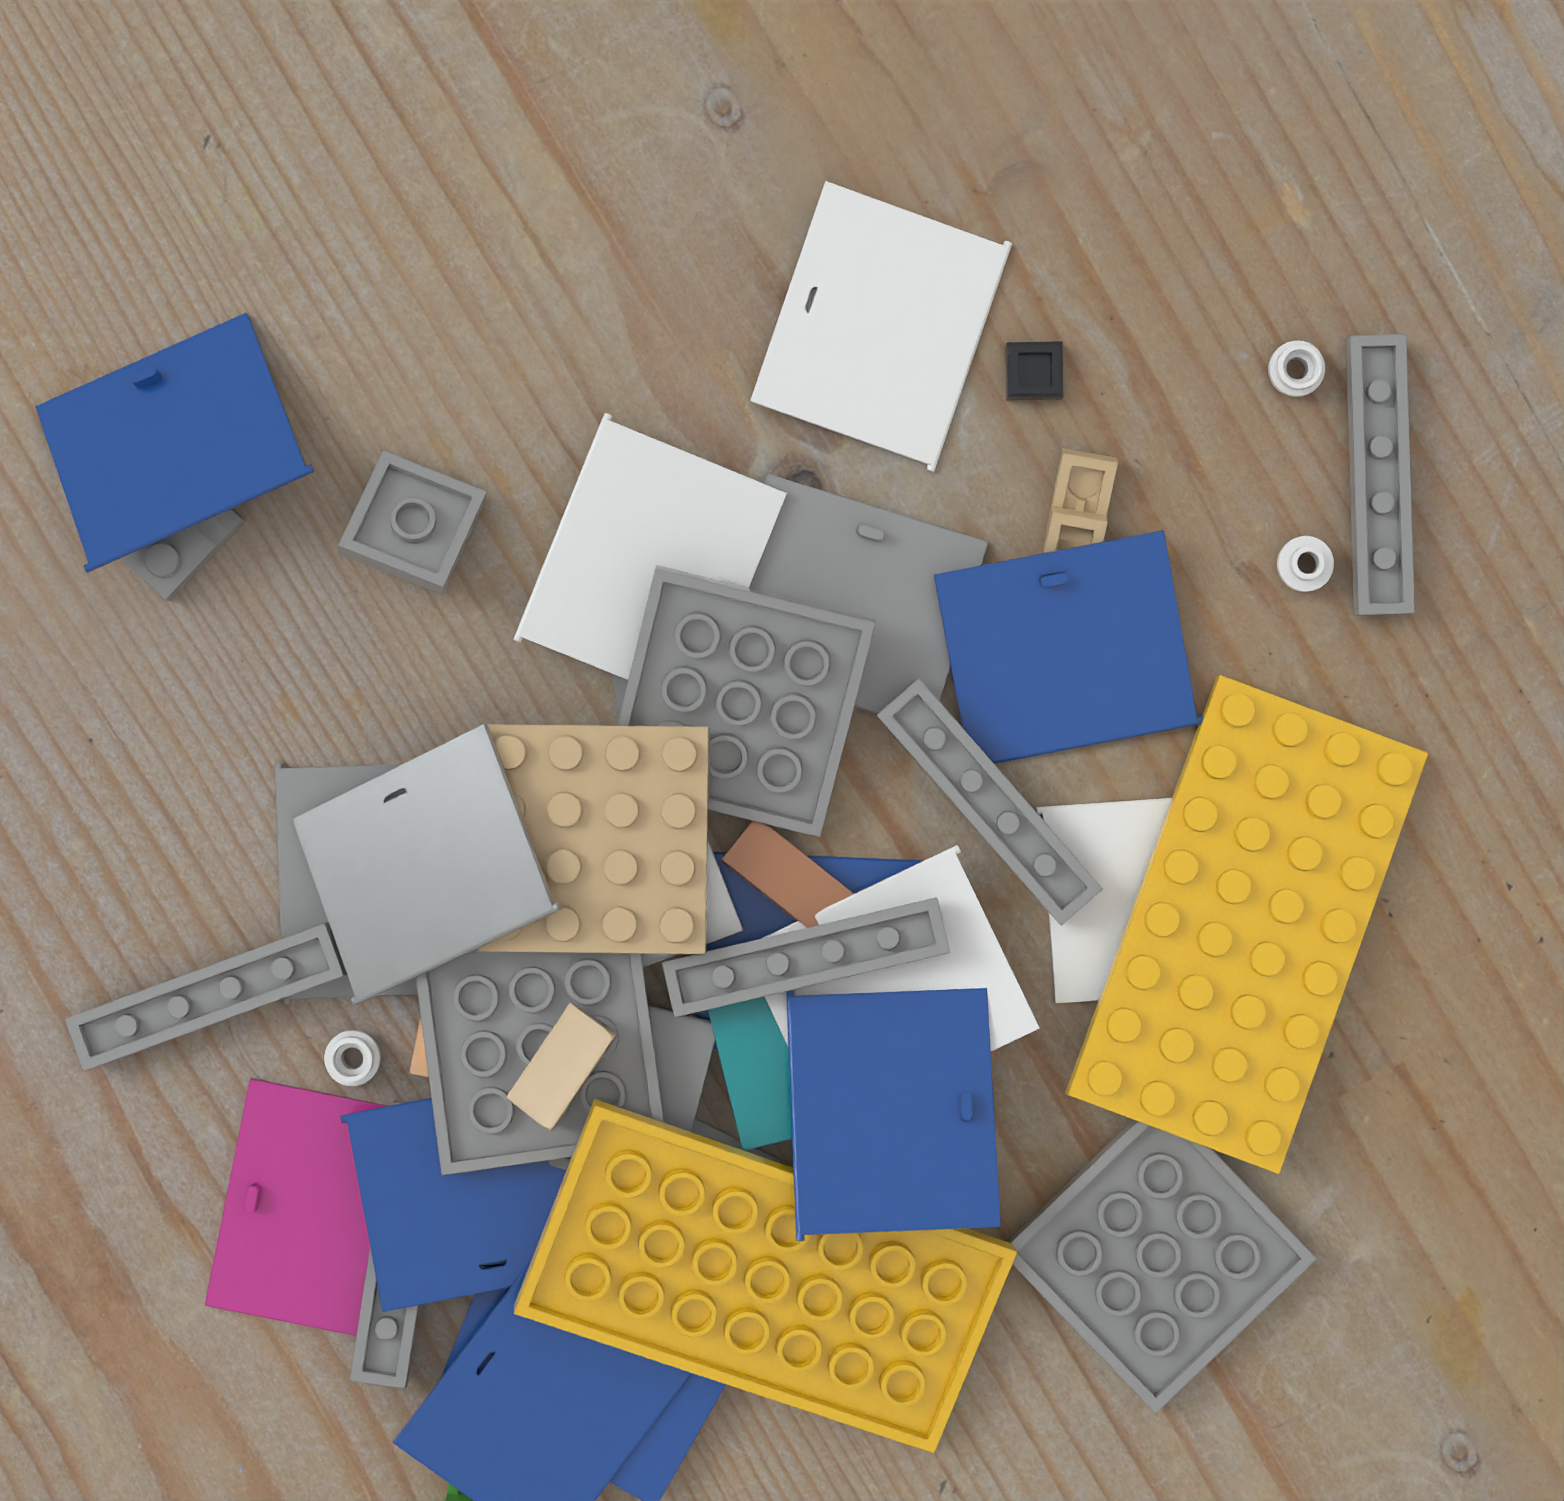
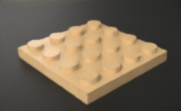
(615, 833)

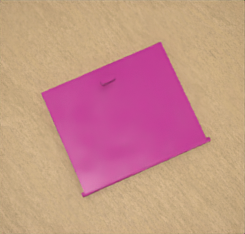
(300, 1235)

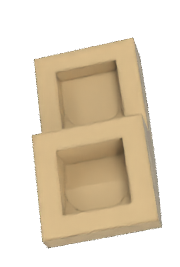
(1080, 500)

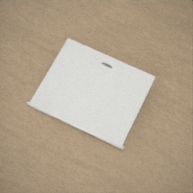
(887, 327)
(628, 513)
(1115, 848)
(974, 956)

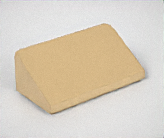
(561, 1066)

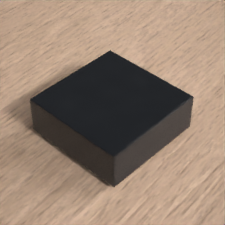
(1034, 370)

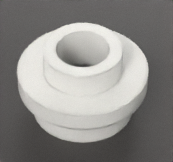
(1311, 360)
(1289, 570)
(336, 1063)

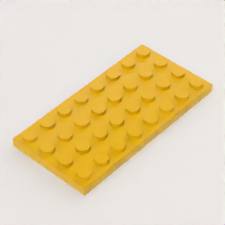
(1247, 924)
(699, 1266)

